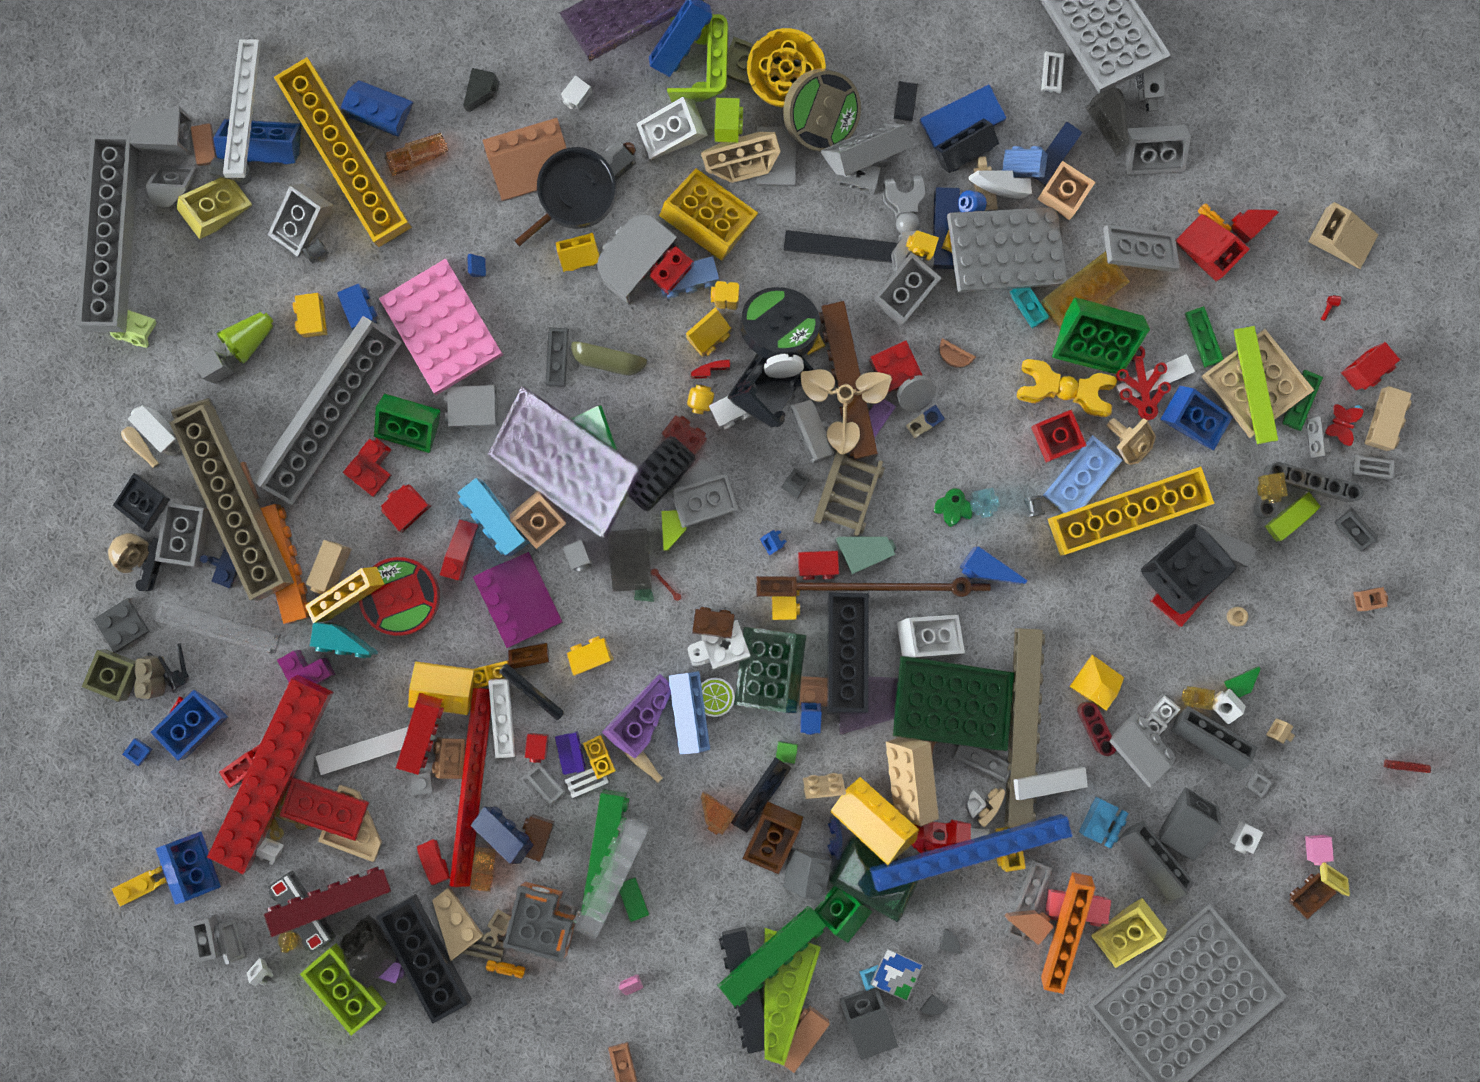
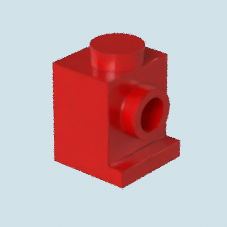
(375, 450)

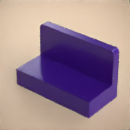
(570, 753)

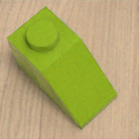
(671, 528)

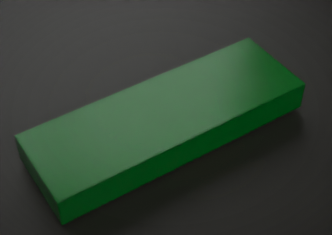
(1204, 336)
(1297, 414)

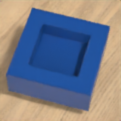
(137, 752)

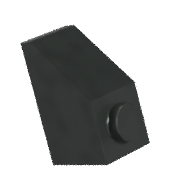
(480, 88)

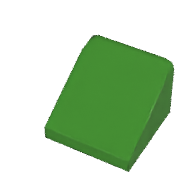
(786, 752)

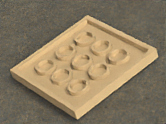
(1283, 380)

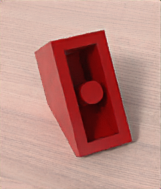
(1251, 223)

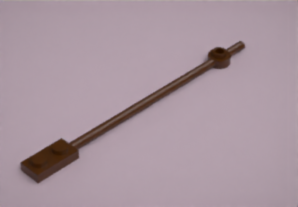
(786, 586)

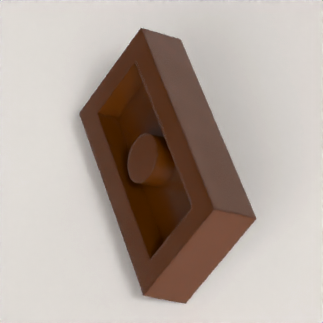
(528, 656)

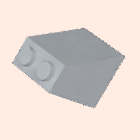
(163, 133)

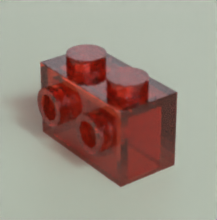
(692, 438)

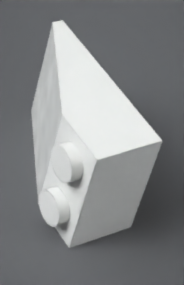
(672, 128)
(930, 636)

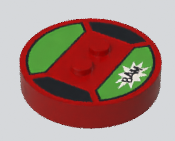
(405, 601)

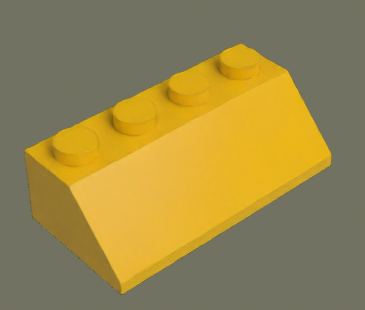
(875, 821)

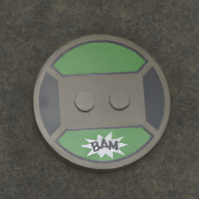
(821, 109)

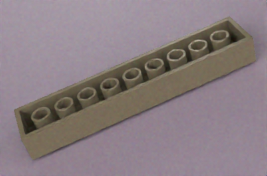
(231, 502)

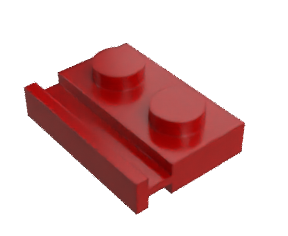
(367, 474)

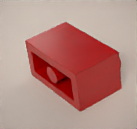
(818, 564)

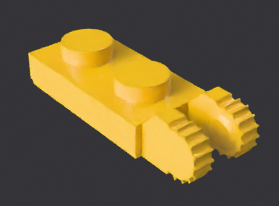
(137, 886)

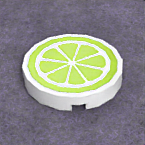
(717, 696)

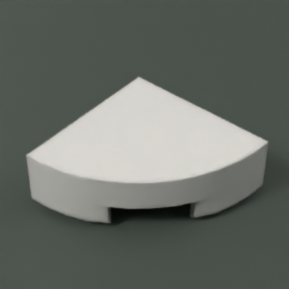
(975, 803)

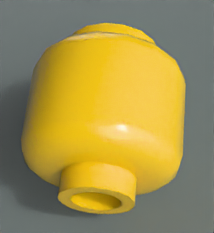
(700, 398)

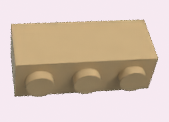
(1388, 418)

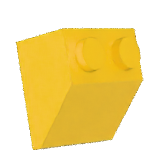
(709, 333)
(589, 656)

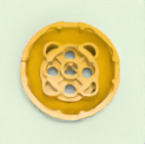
(789, 46)

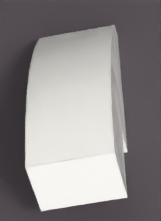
(1002, 183)

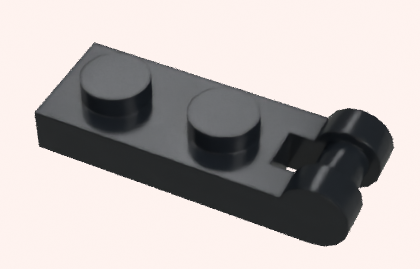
(150, 569)

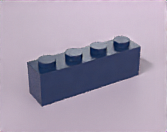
(944, 203)

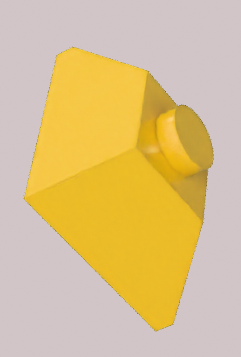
(1098, 683)

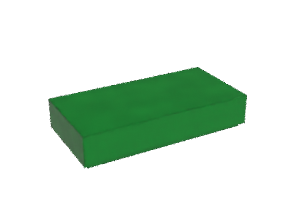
(633, 899)

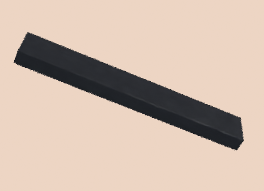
(839, 246)

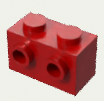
(671, 269)

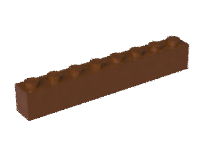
(846, 373)

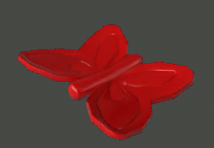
(1342, 423)

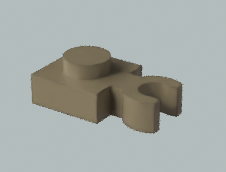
(498, 925)

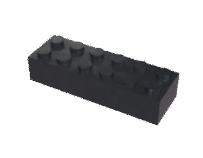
(848, 653)
(424, 958)

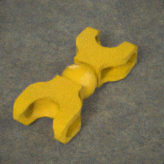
(1066, 388)

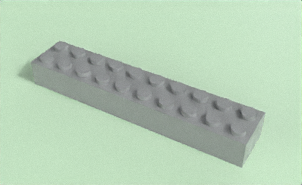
(108, 234)
(327, 410)

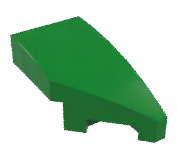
(1243, 683)

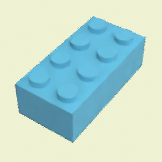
(493, 516)

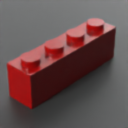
(418, 734)

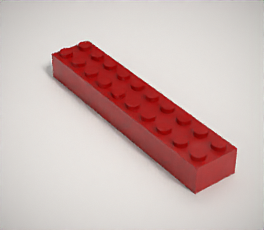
(270, 774)

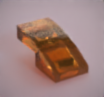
(483, 869)

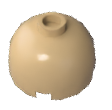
(127, 552)

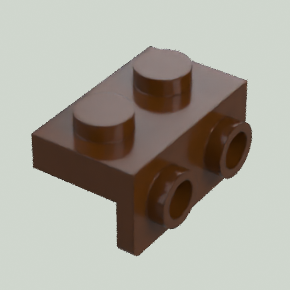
(713, 623)
(1311, 896)

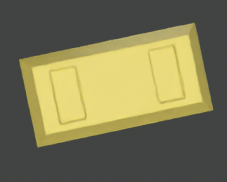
(1334, 879)

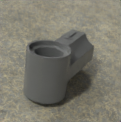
(217, 166)

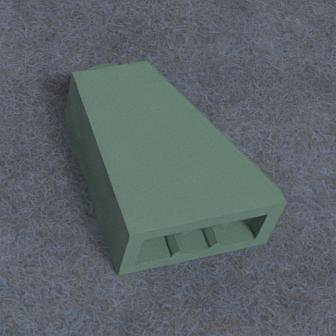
(864, 551)

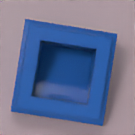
(476, 266)

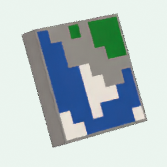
(896, 974)

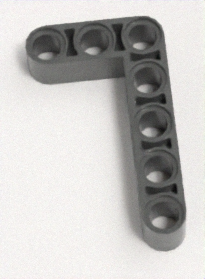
(1303, 483)

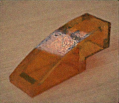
(415, 153)

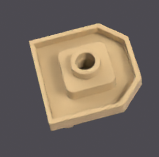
(1134, 442)

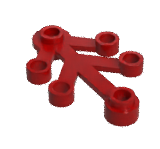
(1143, 386)

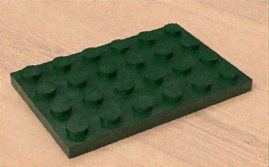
(953, 704)

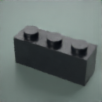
(966, 145)

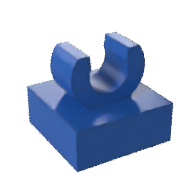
(772, 542)

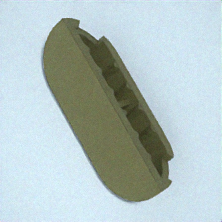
(607, 359)

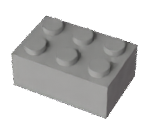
(183, 535)

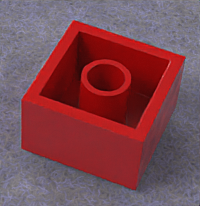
(896, 362)
(1371, 366)
(1058, 436)

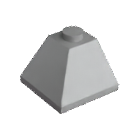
(168, 184)

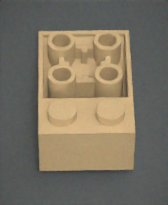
(1343, 235)

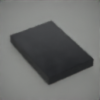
(141, 502)

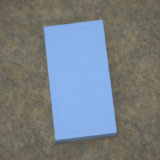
(1083, 476)

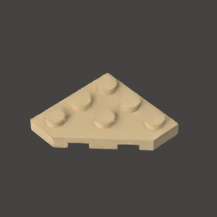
(368, 839)

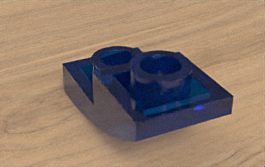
(835, 847)

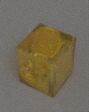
(1272, 487)

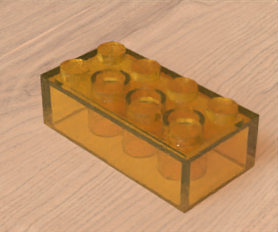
(1093, 283)

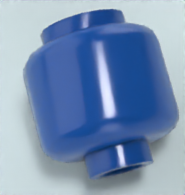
(972, 201)

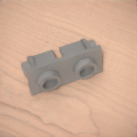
(1316, 431)

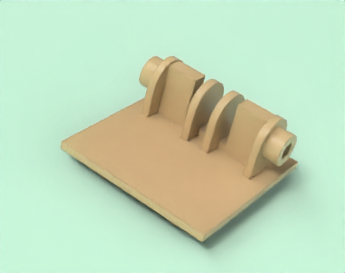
(824, 786)

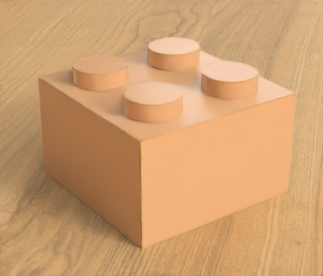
(1066, 190)
(537, 519)

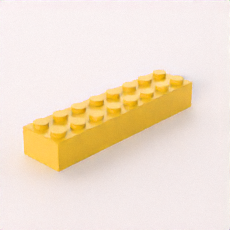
(1130, 511)

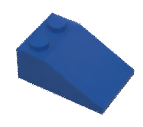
(1196, 417)
(984, 566)

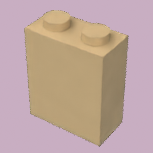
(328, 566)

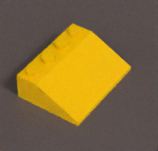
(708, 214)

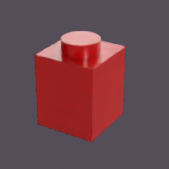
(536, 747)

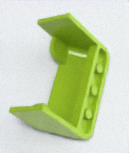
(716, 37)

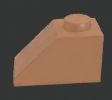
(1031, 923)

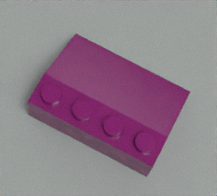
(517, 599)

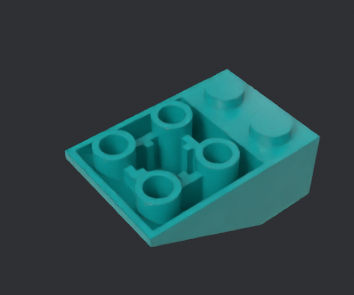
(336, 637)

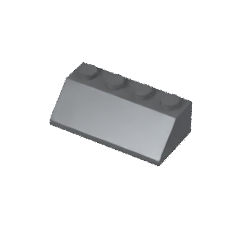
(867, 148)

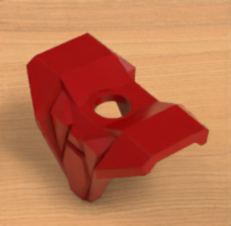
(954, 832)

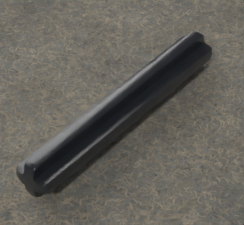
(531, 691)

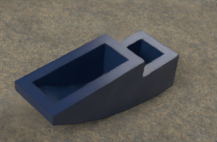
(1059, 149)

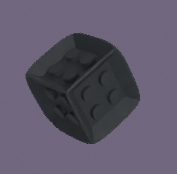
(1188, 569)

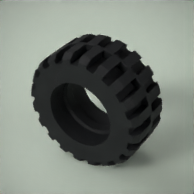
(661, 472)

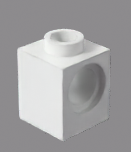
(576, 93)
(1228, 714)
(1254, 838)

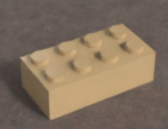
(912, 779)

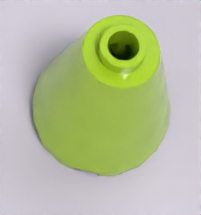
(246, 335)

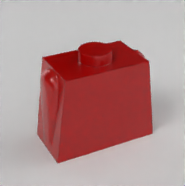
(404, 507)

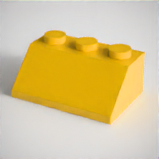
(443, 682)

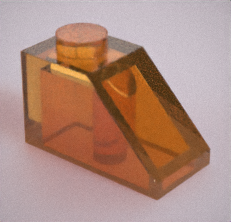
(716, 814)

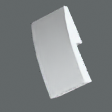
(1162, 714)

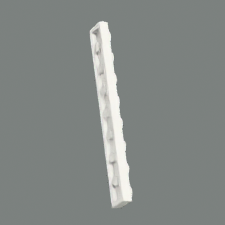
(241, 109)

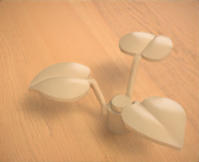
(871, 385)

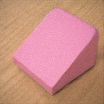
(631, 985)

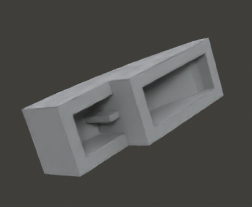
(1239, 552)

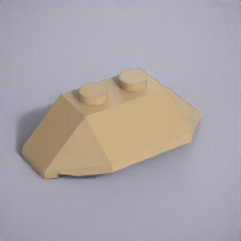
(742, 160)

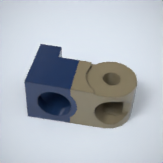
(925, 421)

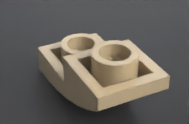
(995, 800)

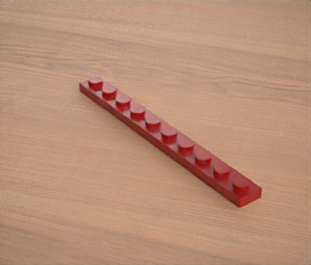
(471, 788)

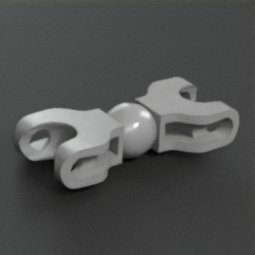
(905, 209)

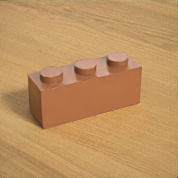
(807, 1033)

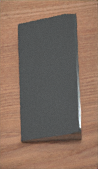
(1356, 529)

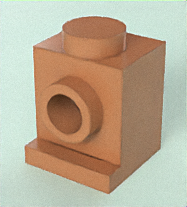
(1363, 601)

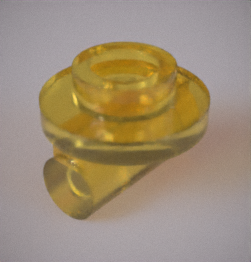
(288, 941)

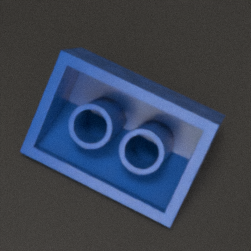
(376, 107)
(189, 725)
(188, 868)

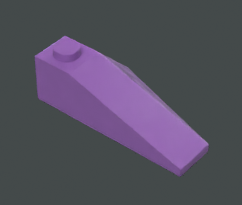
(636, 722)

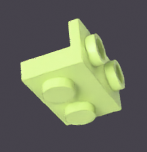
(137, 329)

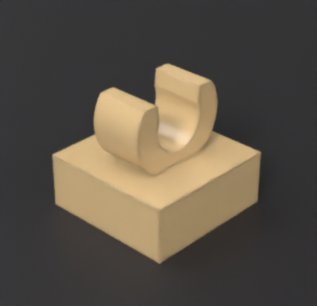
(1280, 731)

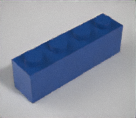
(680, 36)

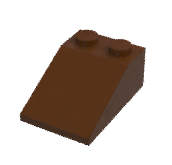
(773, 837)

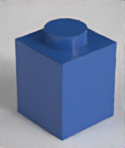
(810, 718)

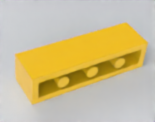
(345, 594)

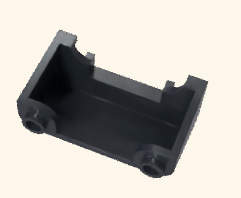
(764, 395)

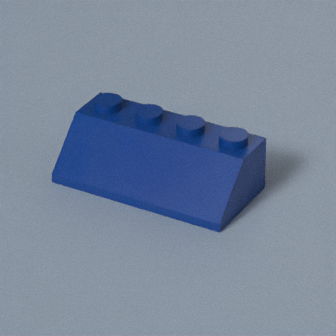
(267, 142)

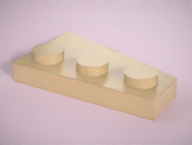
(455, 923)

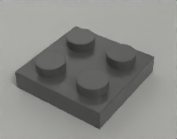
(121, 625)

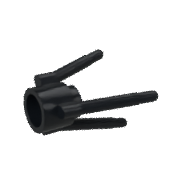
(174, 679)

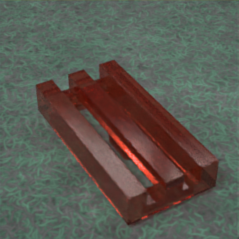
(1408, 766)

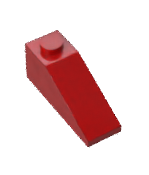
(459, 550)

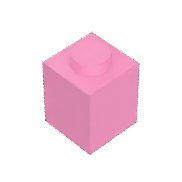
(1319, 849)

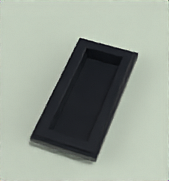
(905, 101)

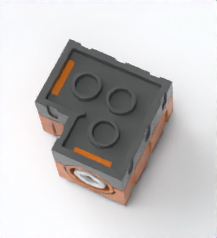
(537, 923)

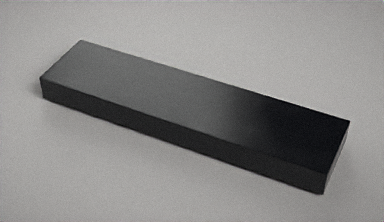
(761, 794)

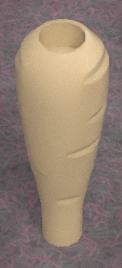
(136, 442)
(644, 764)

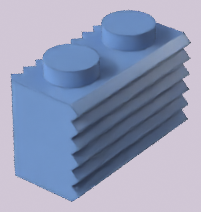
(1025, 161)

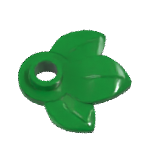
(952, 510)

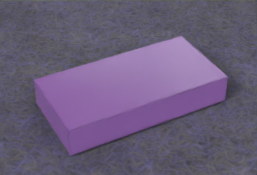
(879, 414)

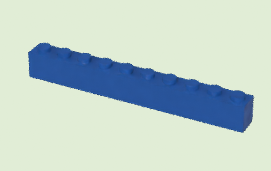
(971, 852)

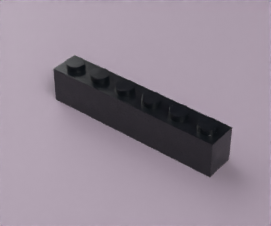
(750, 1012)

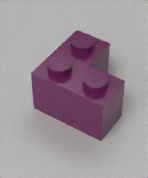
(296, 664)

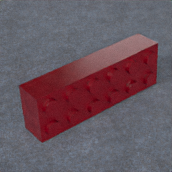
(326, 903)

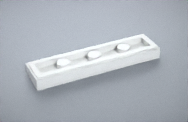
(1175, 370)
(502, 718)
(1050, 783)

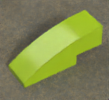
(1292, 517)

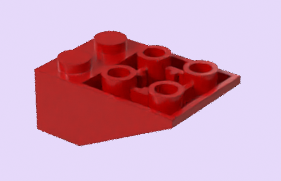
(1211, 246)

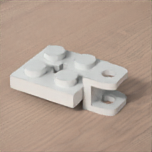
(712, 653)

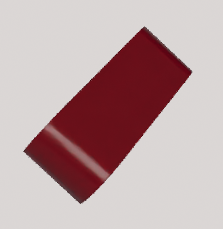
(1089, 721)

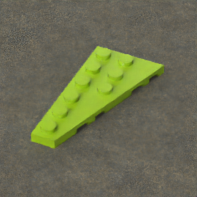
(784, 1000)

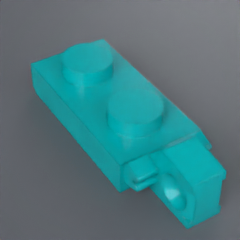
(1029, 306)

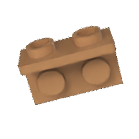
(448, 758)

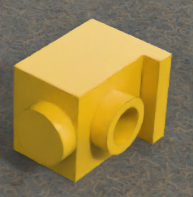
(922, 244)

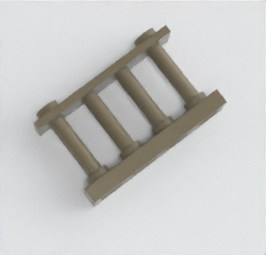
(828, 495)

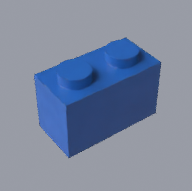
(356, 304)

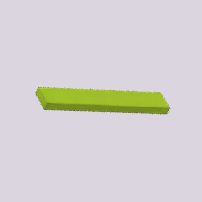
(1255, 385)

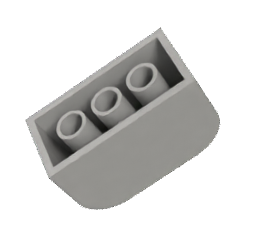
(632, 254)

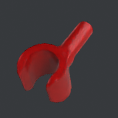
(1331, 301)

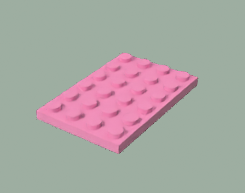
(440, 327)

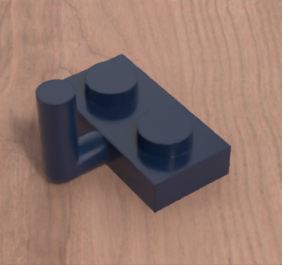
(225, 570)

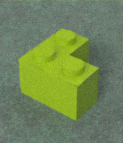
(727, 120)

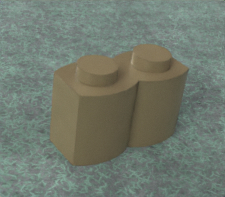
(150, 677)

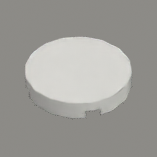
(783, 366)

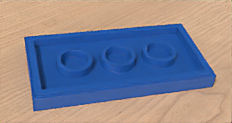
(961, 114)

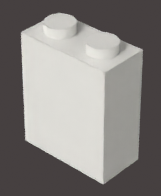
(155, 429)

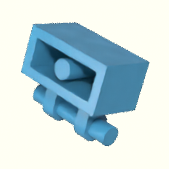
(1099, 820)

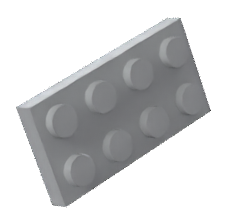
(1141, 248)

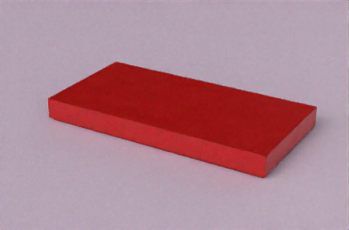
(324, 809)

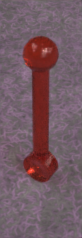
(676, 596)

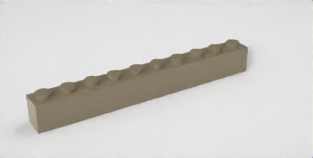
(1024, 721)

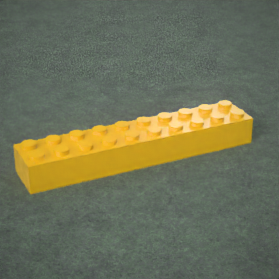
(342, 152)

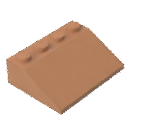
(520, 155)

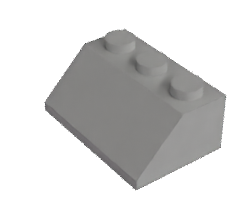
(1157, 149)
(906, 289)
(812, 430)
(1142, 749)

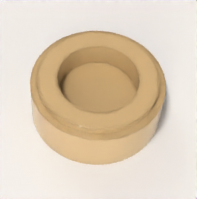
(1237, 616)

